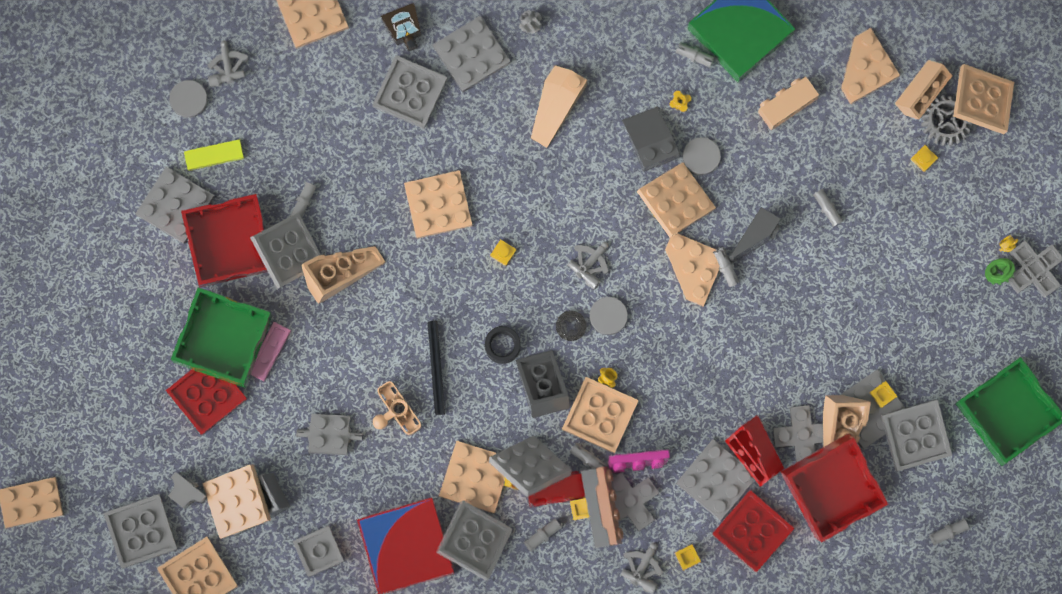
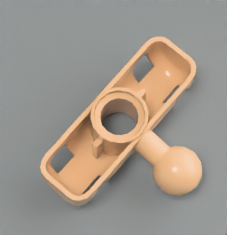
(405, 418)

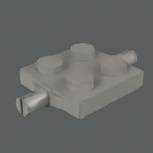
(329, 434)

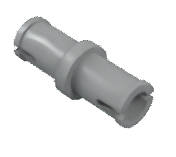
(695, 54)
(304, 199)
(828, 207)
(726, 267)
(587, 457)
(949, 531)
(542, 535)

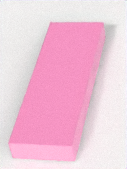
(270, 350)

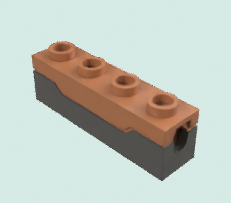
(601, 507)

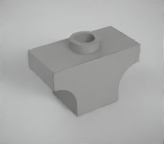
(185, 491)

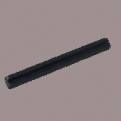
(436, 368)

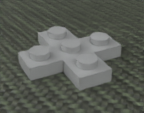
(1035, 268)
(801, 433)
(631, 500)

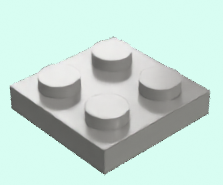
(318, 551)

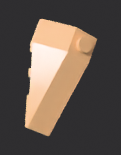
(557, 99)
(335, 272)
(843, 416)

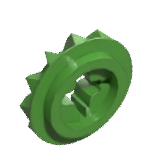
(1002, 264)

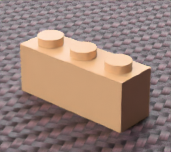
(923, 89)
(788, 102)

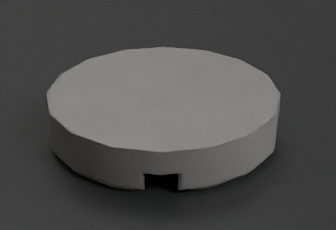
(188, 99)
(701, 156)
(608, 315)

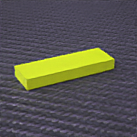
(213, 155)

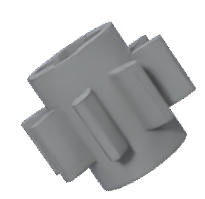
(530, 21)

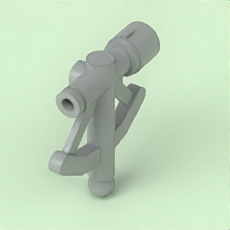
(229, 74)
(583, 270)
(636, 576)

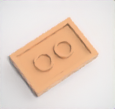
(30, 502)

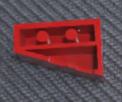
(755, 451)
(564, 490)

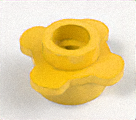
(675, 102)
(1008, 244)
(608, 377)

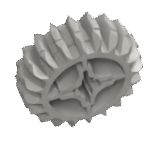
(959, 133)

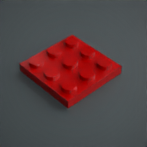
(205, 399)
(753, 531)

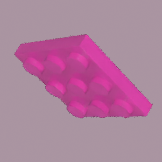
(638, 461)

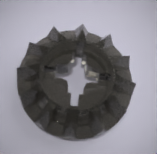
(580, 325)

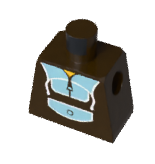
(403, 26)

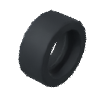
(502, 359)

